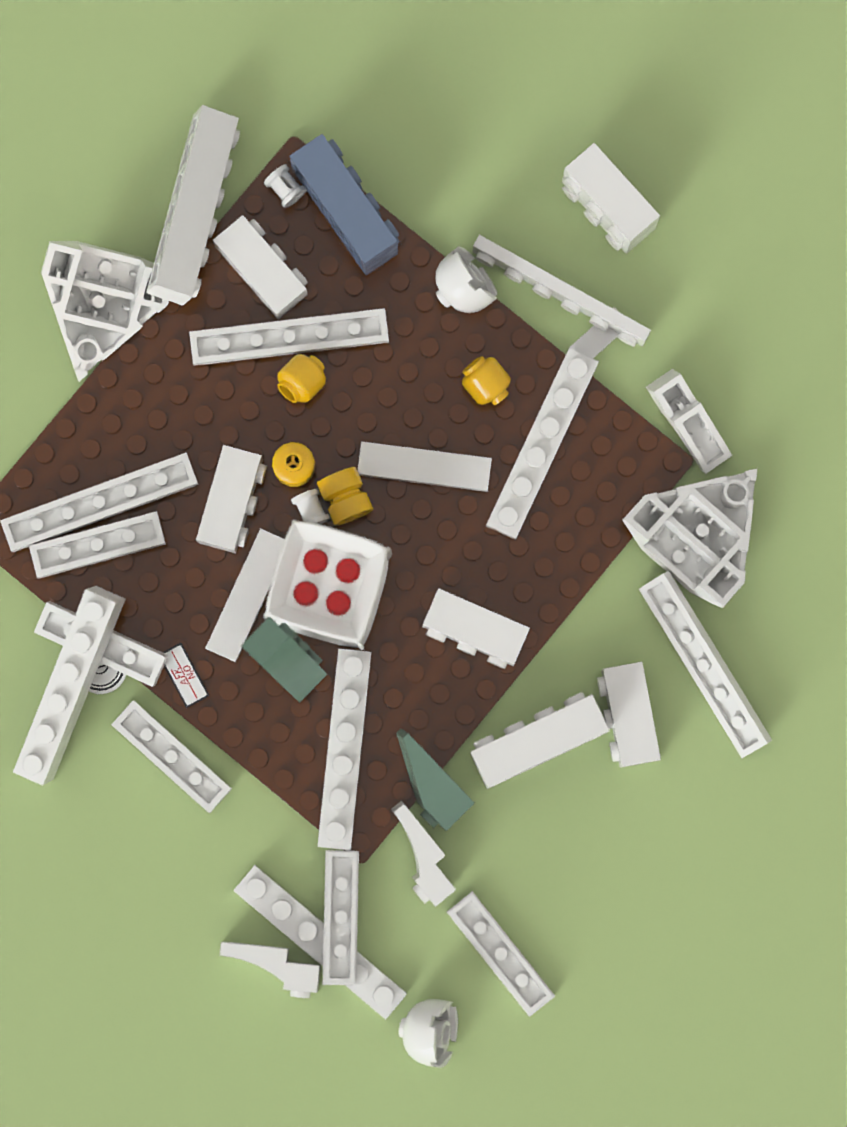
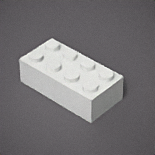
(539, 741)

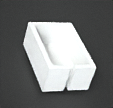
(609, 199)

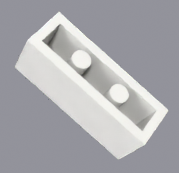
(261, 266)
(231, 499)
(475, 629)
(629, 715)

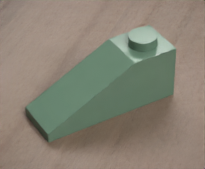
(433, 788)

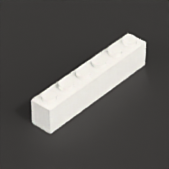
(193, 206)
(69, 685)

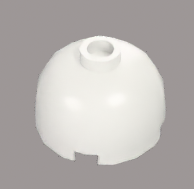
(463, 283)
(428, 1032)

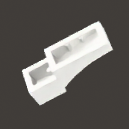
(689, 420)
(430, 880)
(297, 977)

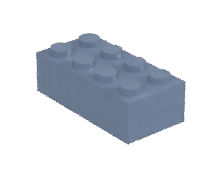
(344, 204)

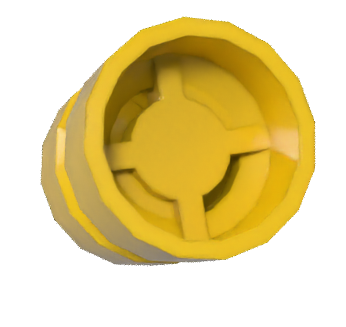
(345, 497)

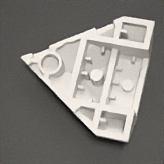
(97, 298)
(699, 533)

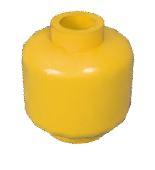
(301, 378)
(486, 380)
(302, 472)

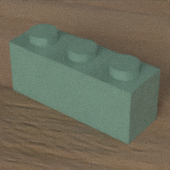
(285, 658)

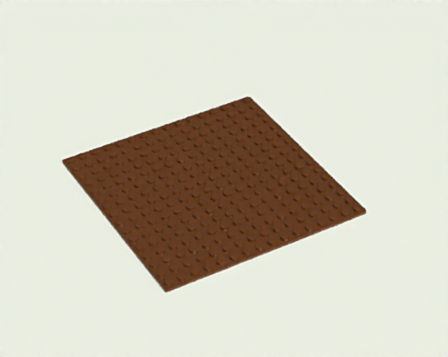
(404, 393)

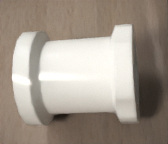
(285, 186)
(310, 507)

